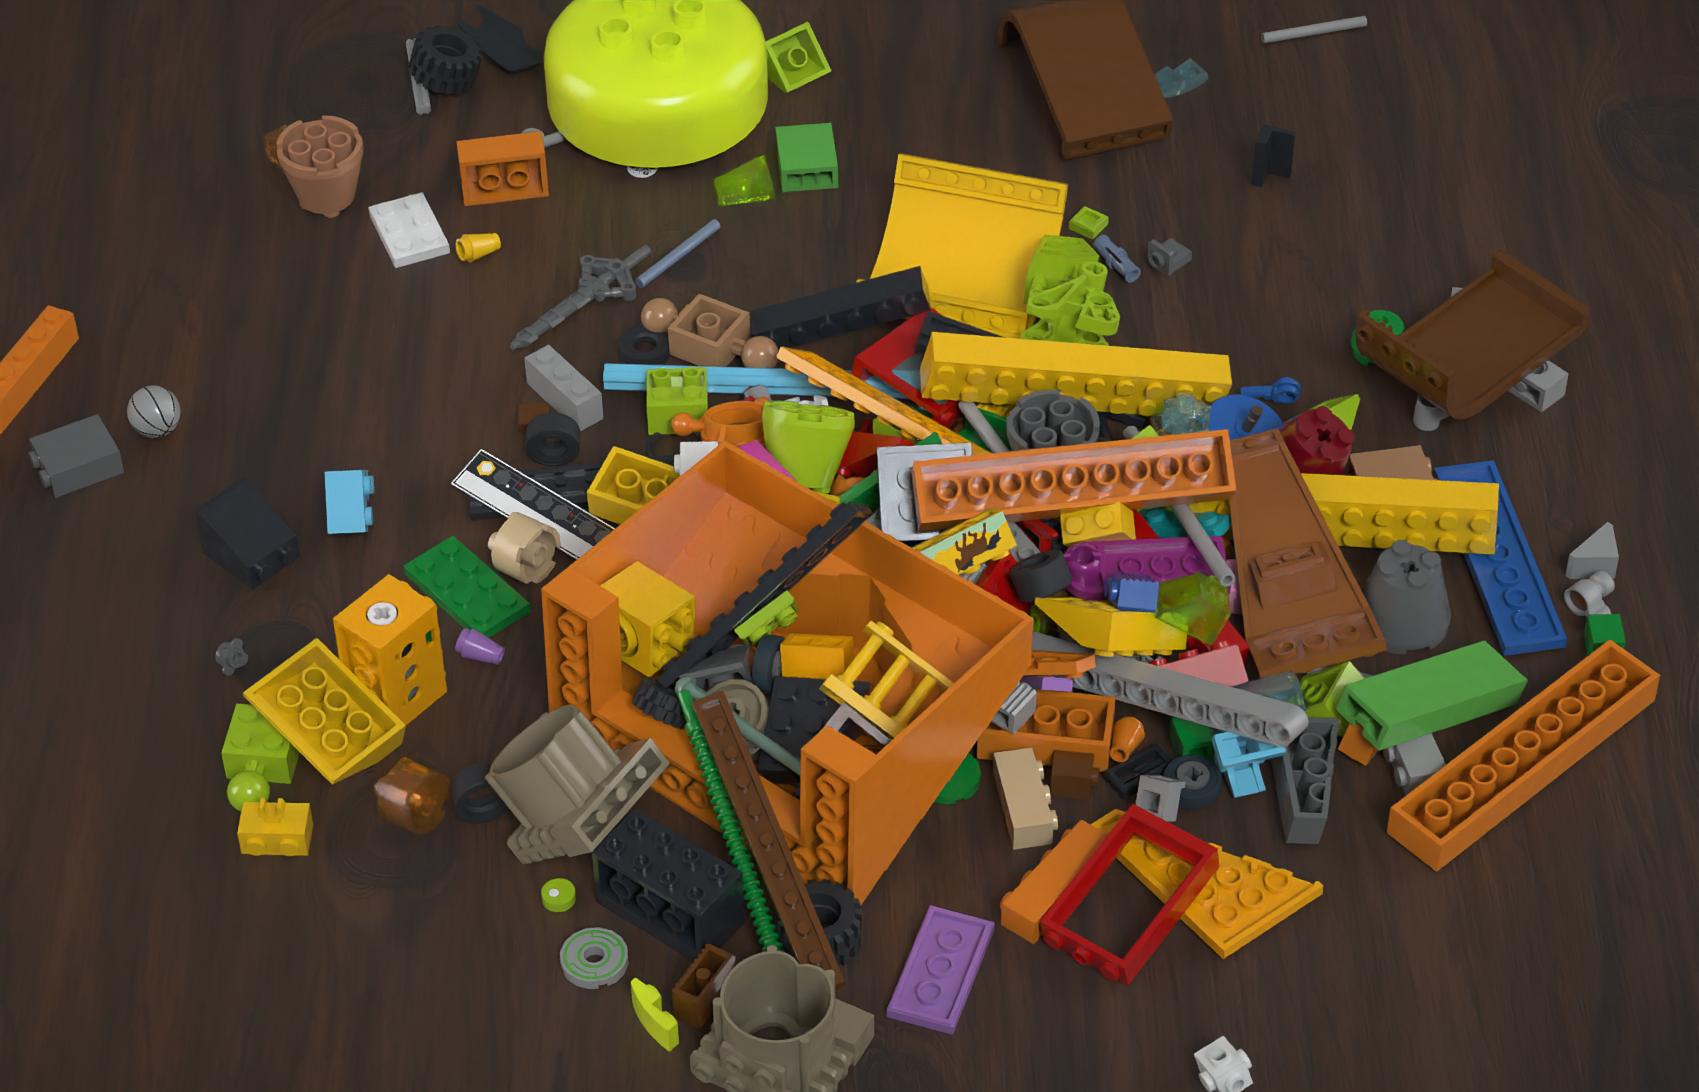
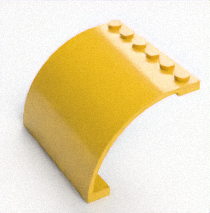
(971, 237)

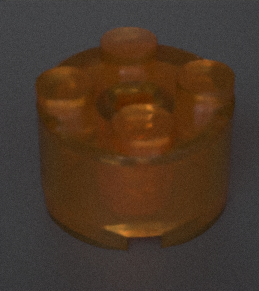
(412, 796)

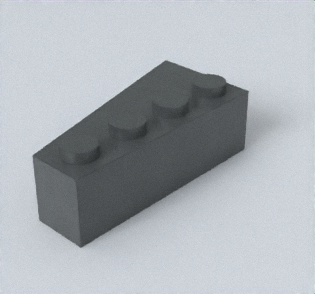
(1305, 780)

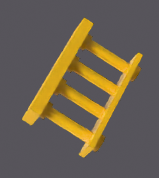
(868, 707)

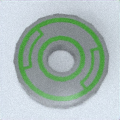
(594, 942)

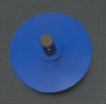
(1242, 416)

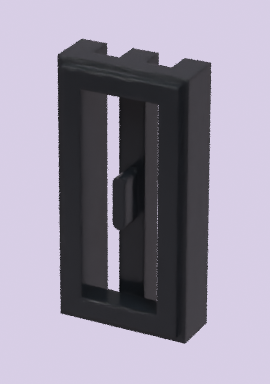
(1129, 783)

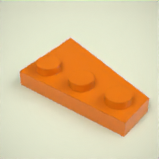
(1060, 663)

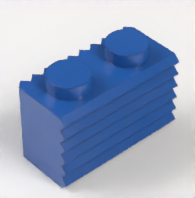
(1132, 592)

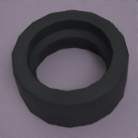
(475, 810)

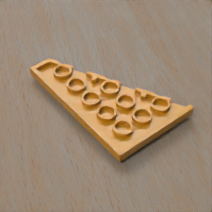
(1234, 905)

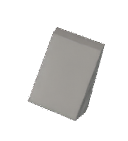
(1594, 554)

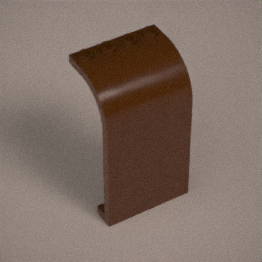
(1090, 73)
(1478, 338)

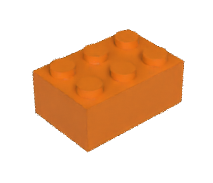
(502, 168)

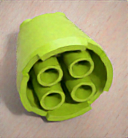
(807, 440)

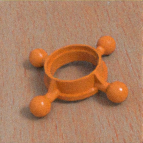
(731, 421)

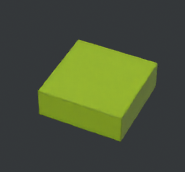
(1088, 222)

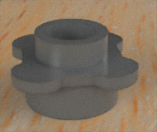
(231, 656)

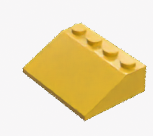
(1110, 629)
(327, 713)

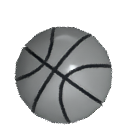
(153, 411)

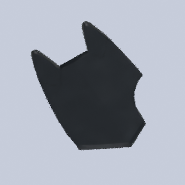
(502, 42)

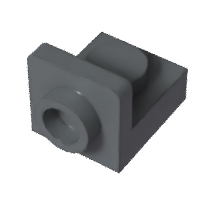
(1168, 255)

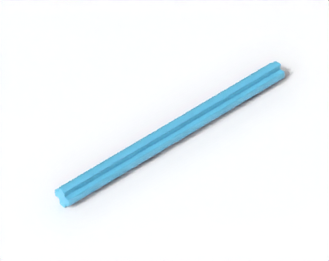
(733, 380)

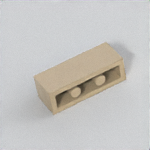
(1024, 798)

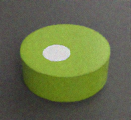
(558, 895)

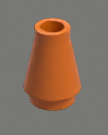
(1126, 737)

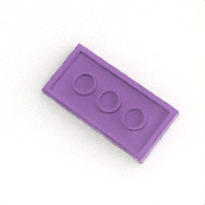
(940, 970)

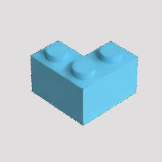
(347, 501)

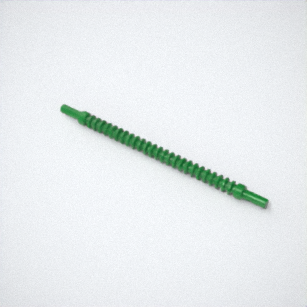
(729, 825)

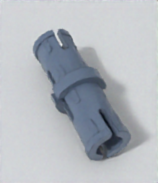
(1126, 267)

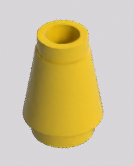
(474, 246)

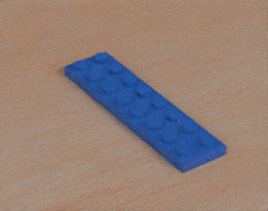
(1509, 579)

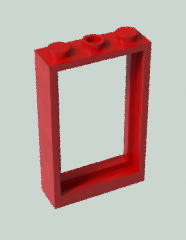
(1160, 834)

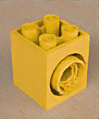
(653, 617)

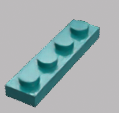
(1168, 526)

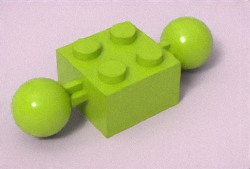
(254, 756)

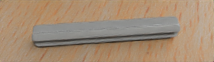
(421, 94)

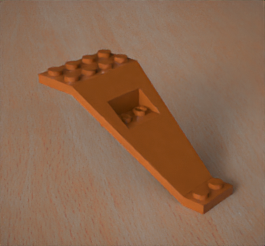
(1292, 577)

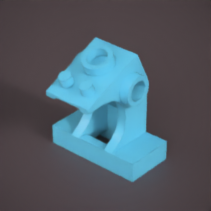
(1240, 760)

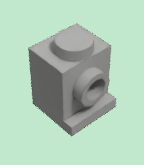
(1159, 795)

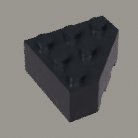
(795, 716)

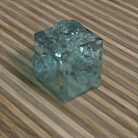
(1185, 415)

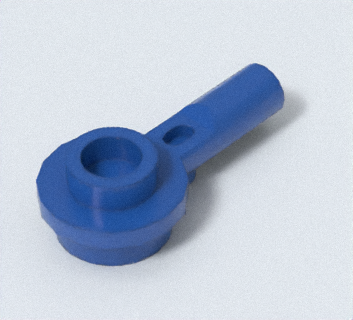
(1283, 391)

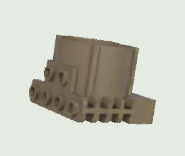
(569, 784)
(800, 999)

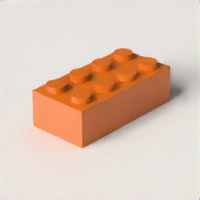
(1060, 723)

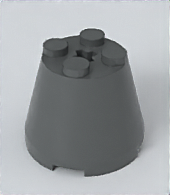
(1051, 420)
(1409, 597)

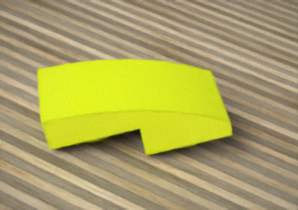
(648, 1007)

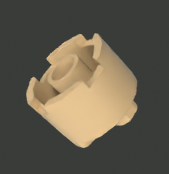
(524, 548)

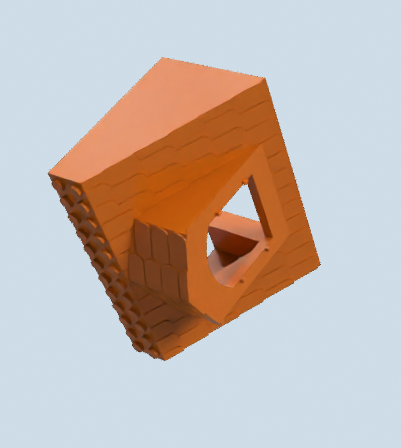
(715, 539)

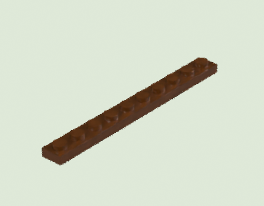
(764, 834)

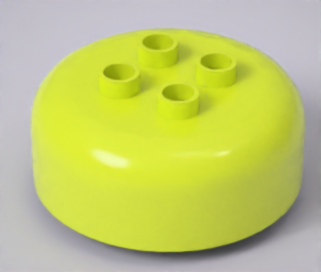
(656, 78)

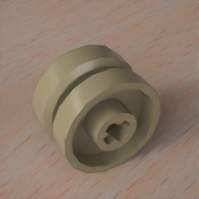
(749, 704)

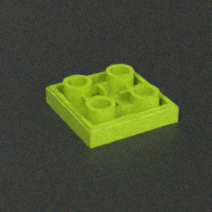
(777, 613)

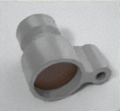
(1587, 594)

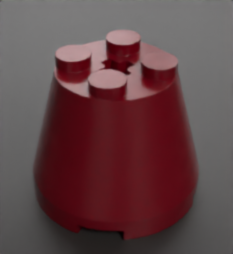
(1318, 441)

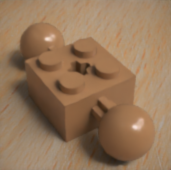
(709, 333)

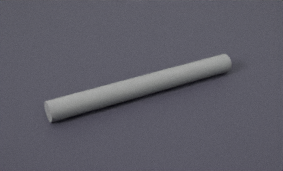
(1314, 29)

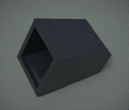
(246, 534)

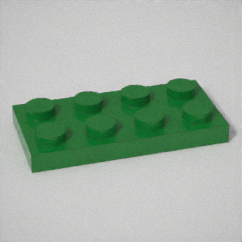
(466, 588)

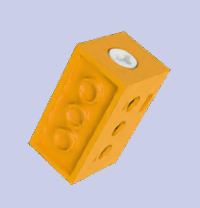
(395, 647)

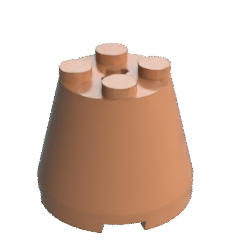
(322, 163)

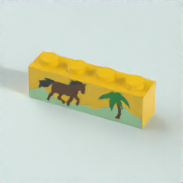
(970, 543)

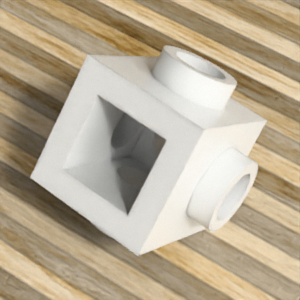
(1223, 1067)

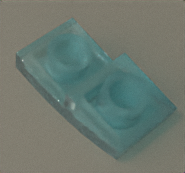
(1181, 79)

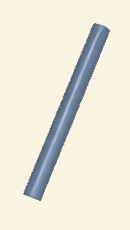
(677, 253)

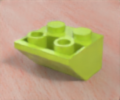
(672, 393)

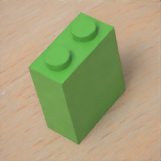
(806, 157)

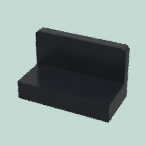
(1273, 154)

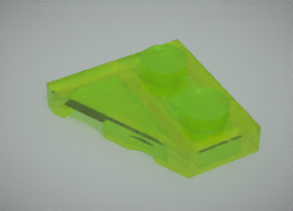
(745, 184)

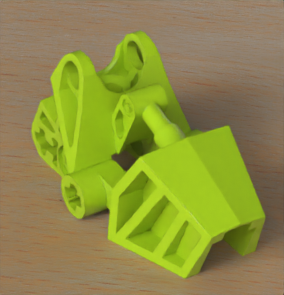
(1062, 292)

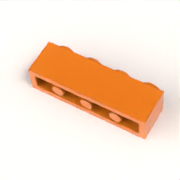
(1043, 886)

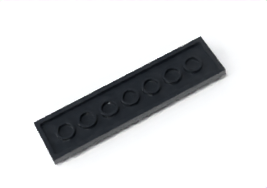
(795, 566)

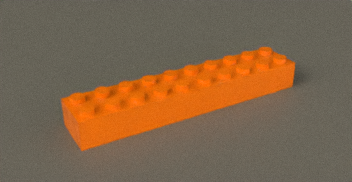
(1075, 478)
(1522, 755)

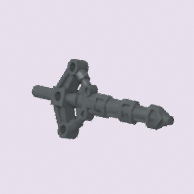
(590, 288)

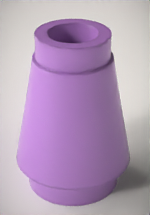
(479, 647)

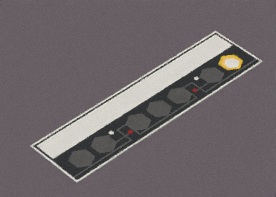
(512, 491)

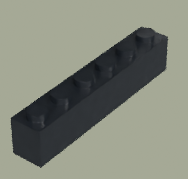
(843, 309)

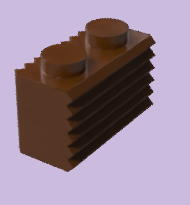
(701, 985)

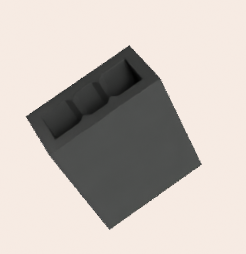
(75, 456)

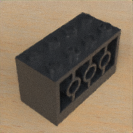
(668, 886)

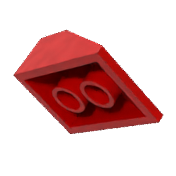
(860, 453)

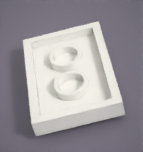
(409, 230)

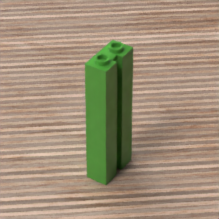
(1431, 695)

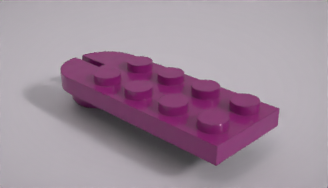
(1159, 558)

